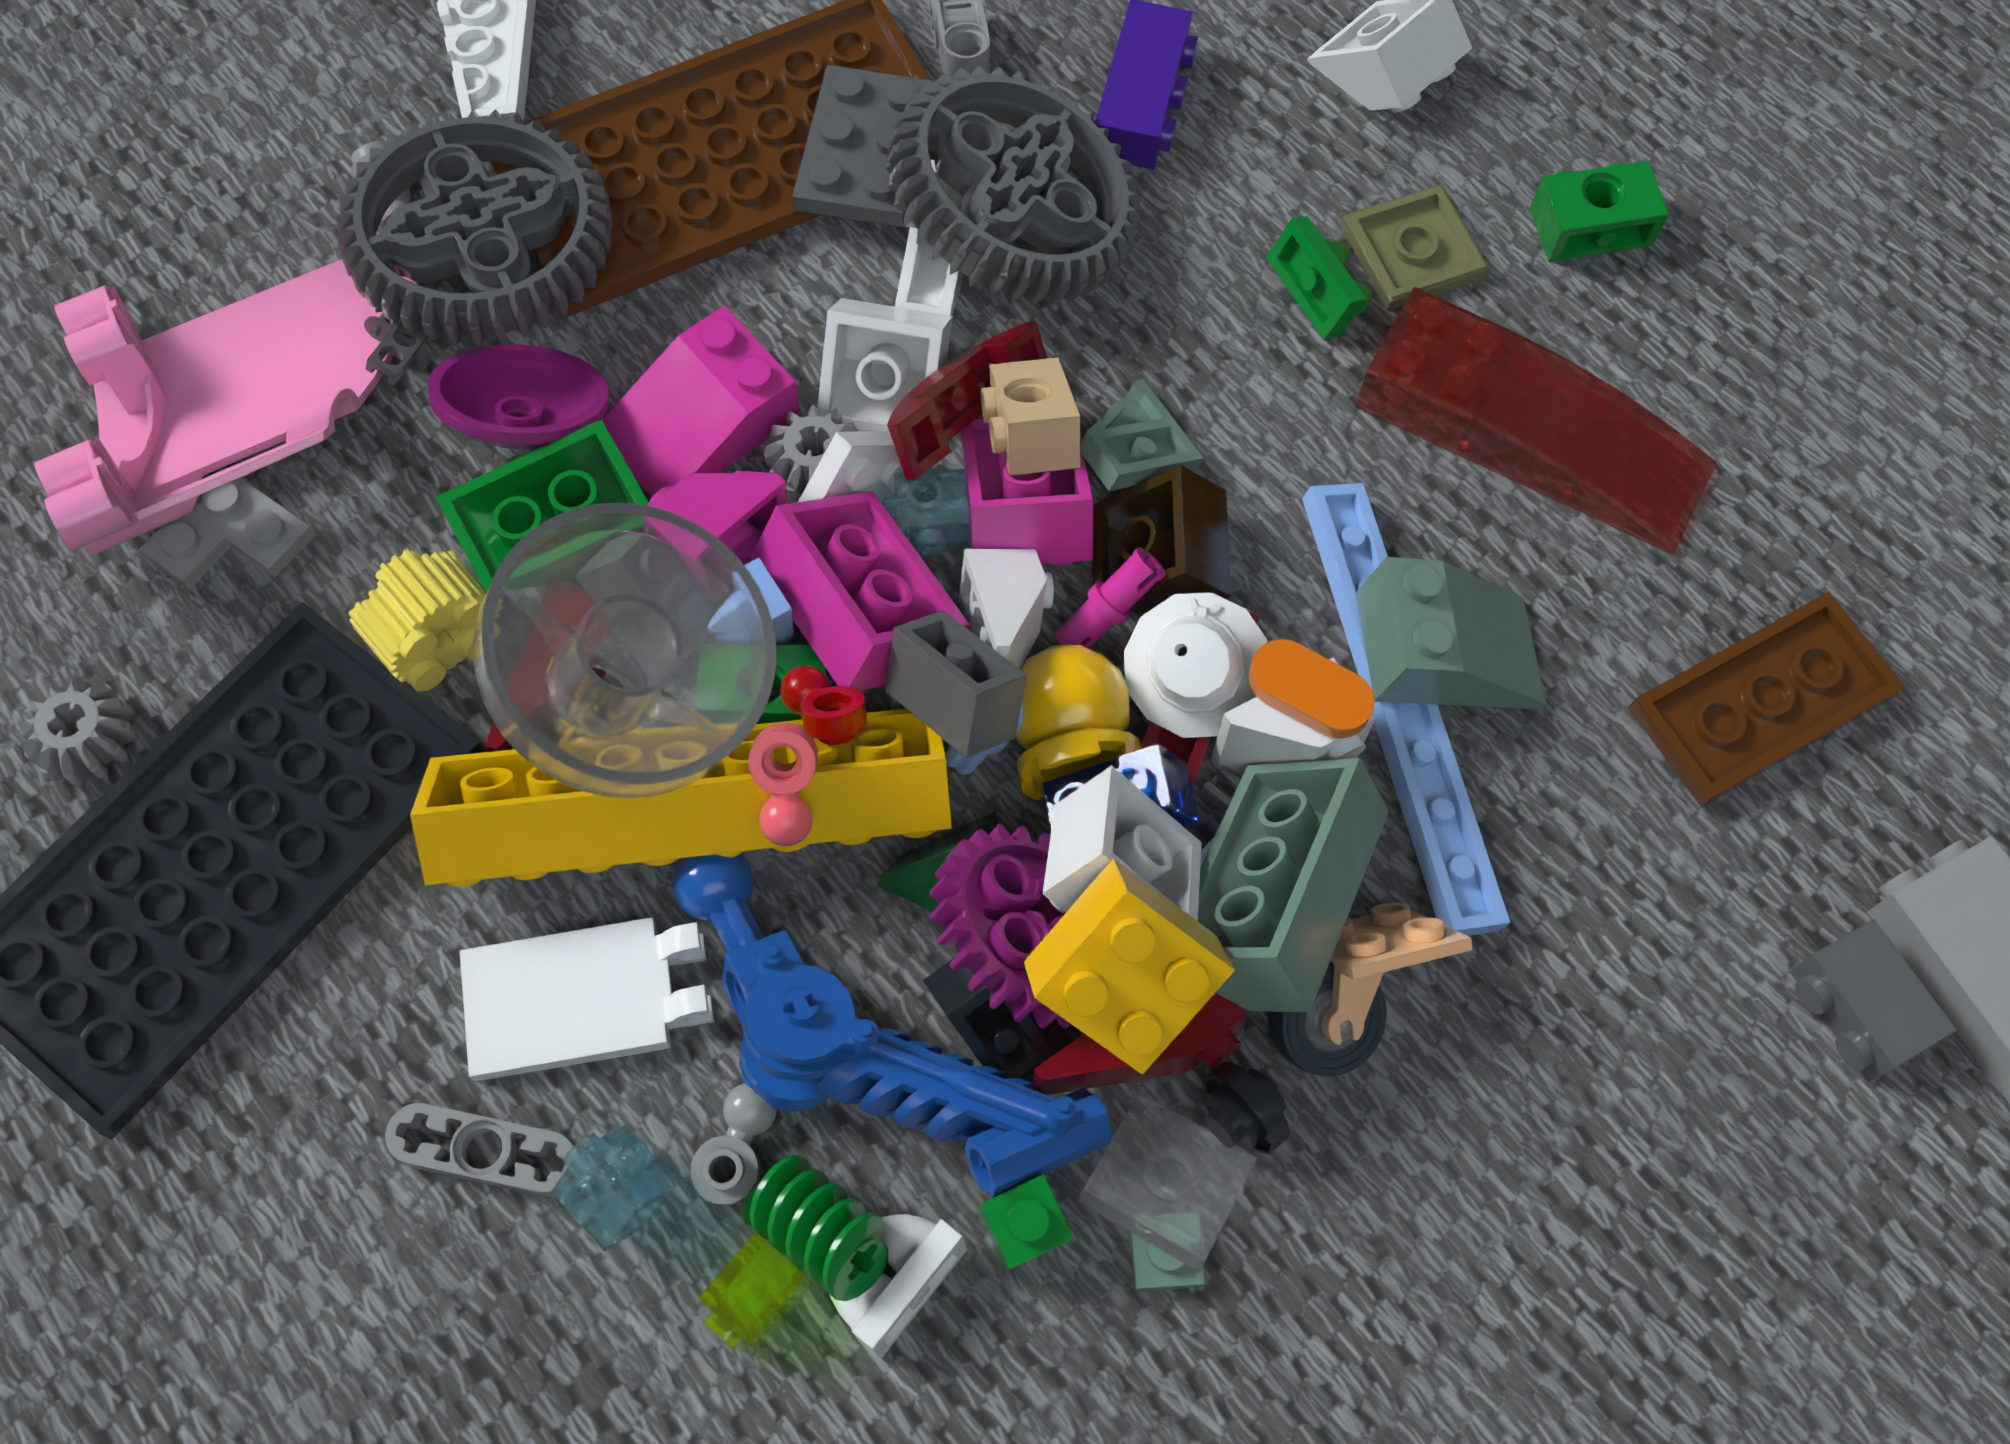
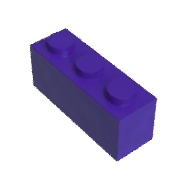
(1147, 81)

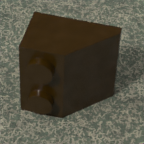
(1175, 520)

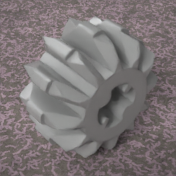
(794, 444)
(78, 731)

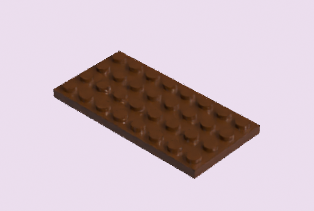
(714, 143)

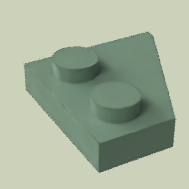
(1137, 441)

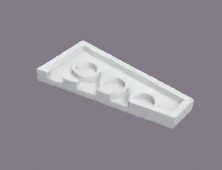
(489, 53)

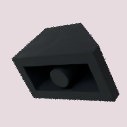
(989, 1032)

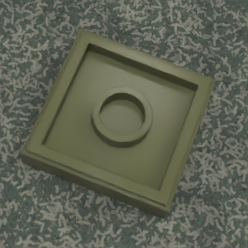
(1413, 245)

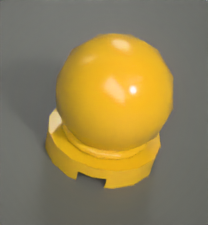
(1071, 715)

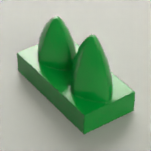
(1316, 277)

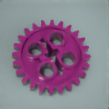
(997, 914)

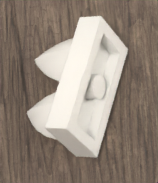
(922, 1258)

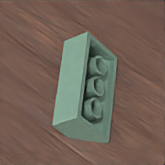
(1288, 876)

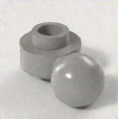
(746, 1117)

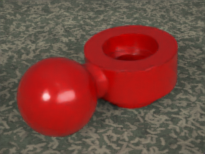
(827, 712)

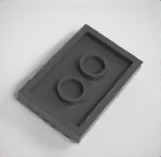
(849, 143)

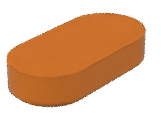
(1311, 688)

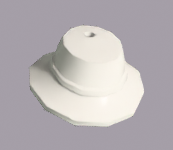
(1212, 678)

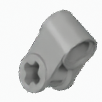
(960, 34)

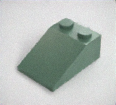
(1446, 638)

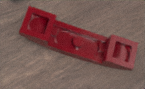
(952, 398)

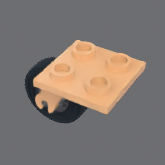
(1350, 1004)

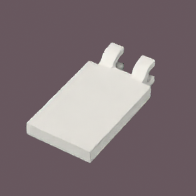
(578, 996)

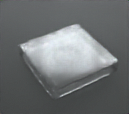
(1167, 1181)

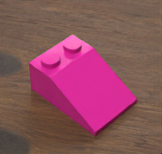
(701, 404)
(1026, 510)

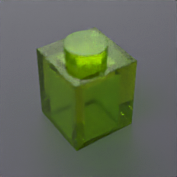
(753, 1294)

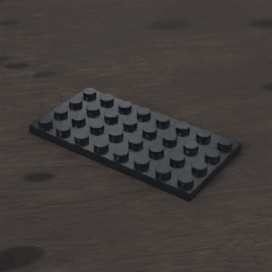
(210, 865)

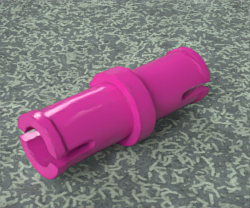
(1111, 601)

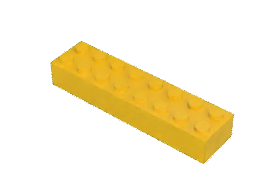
(507, 818)

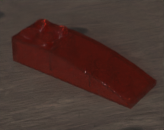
(1534, 420)

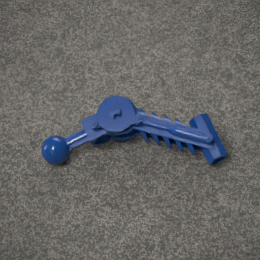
(811, 1047)

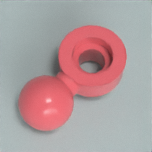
(785, 816)

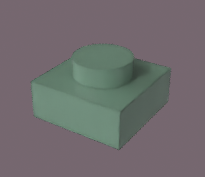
(1160, 1271)

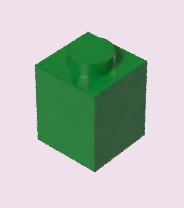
(1024, 1222)

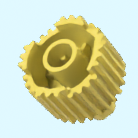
(421, 616)

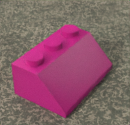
(849, 581)

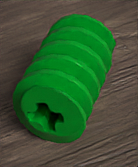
(818, 1227)

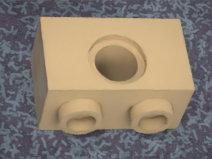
(1032, 416)

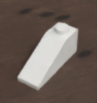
(1005, 598)

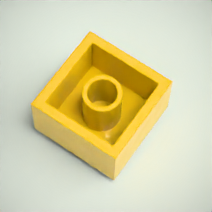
(1127, 967)

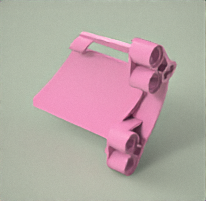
(202, 399)

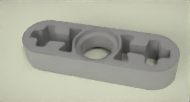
(441, 1122)

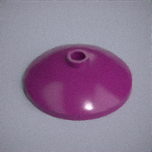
(517, 395)

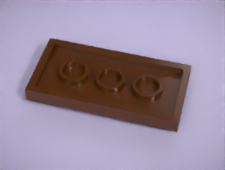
(1765, 698)

